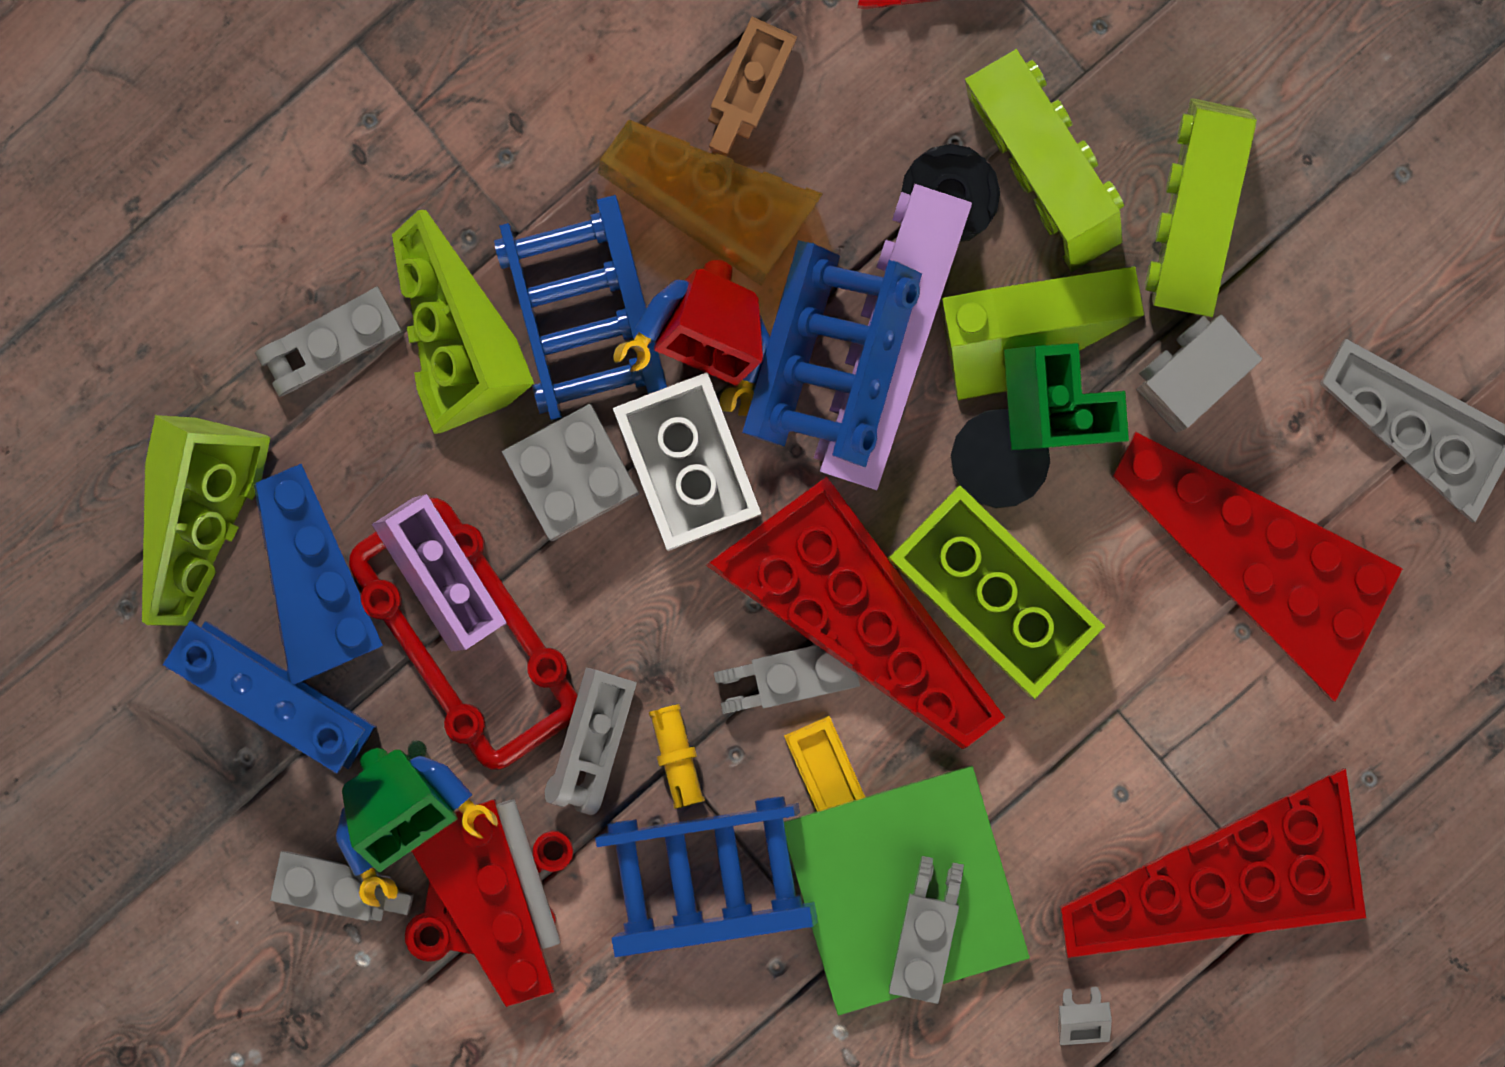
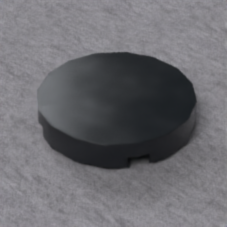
(961, 174)
(989, 467)

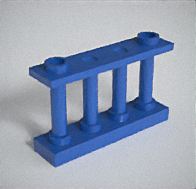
(616, 274)
(793, 340)
(265, 696)
(738, 917)

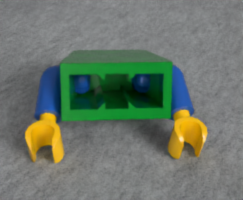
(396, 809)

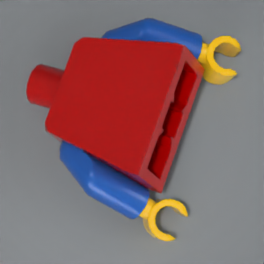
(708, 327)

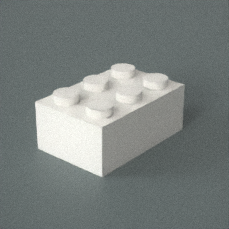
(687, 461)

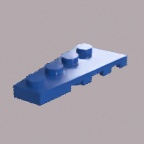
(311, 583)

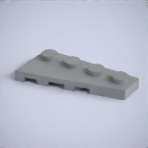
(1429, 429)

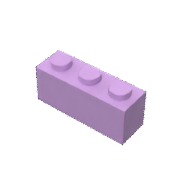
(439, 573)

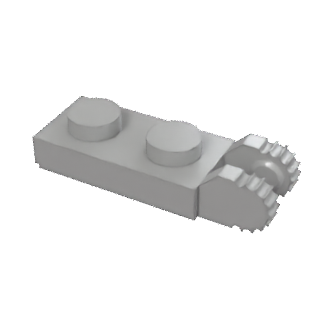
(788, 678)
(926, 936)

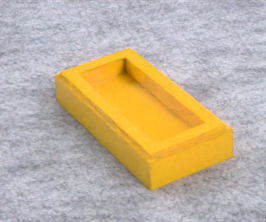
(824, 764)

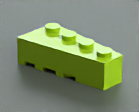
(1047, 157)
(1201, 207)

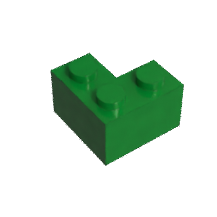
(1049, 402)

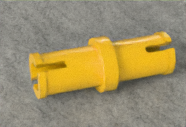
(676, 756)

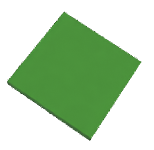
(864, 863)

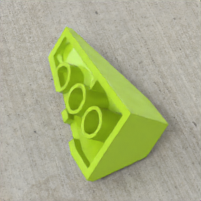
(1032, 314)
(463, 343)
(192, 495)

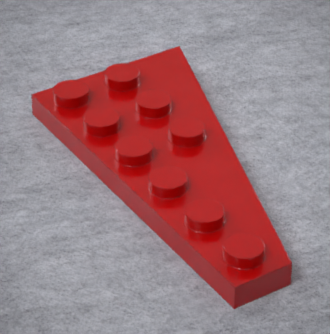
(1285, 572)
(841, 592)
(1255, 875)

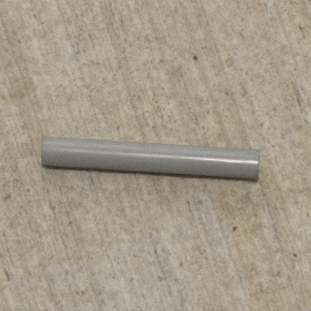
(528, 873)

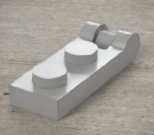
(330, 341)
(591, 741)

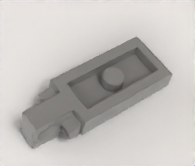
(330, 888)

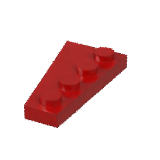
(488, 904)

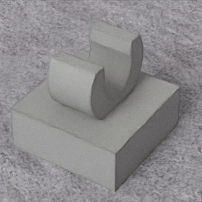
(1084, 1021)

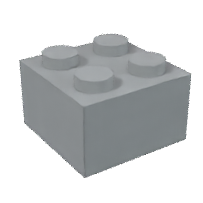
(1198, 373)
(570, 472)

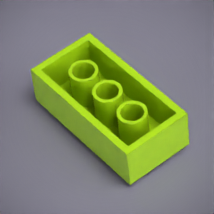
(996, 592)

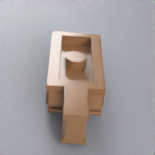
(748, 83)

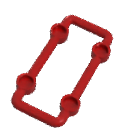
(465, 721)

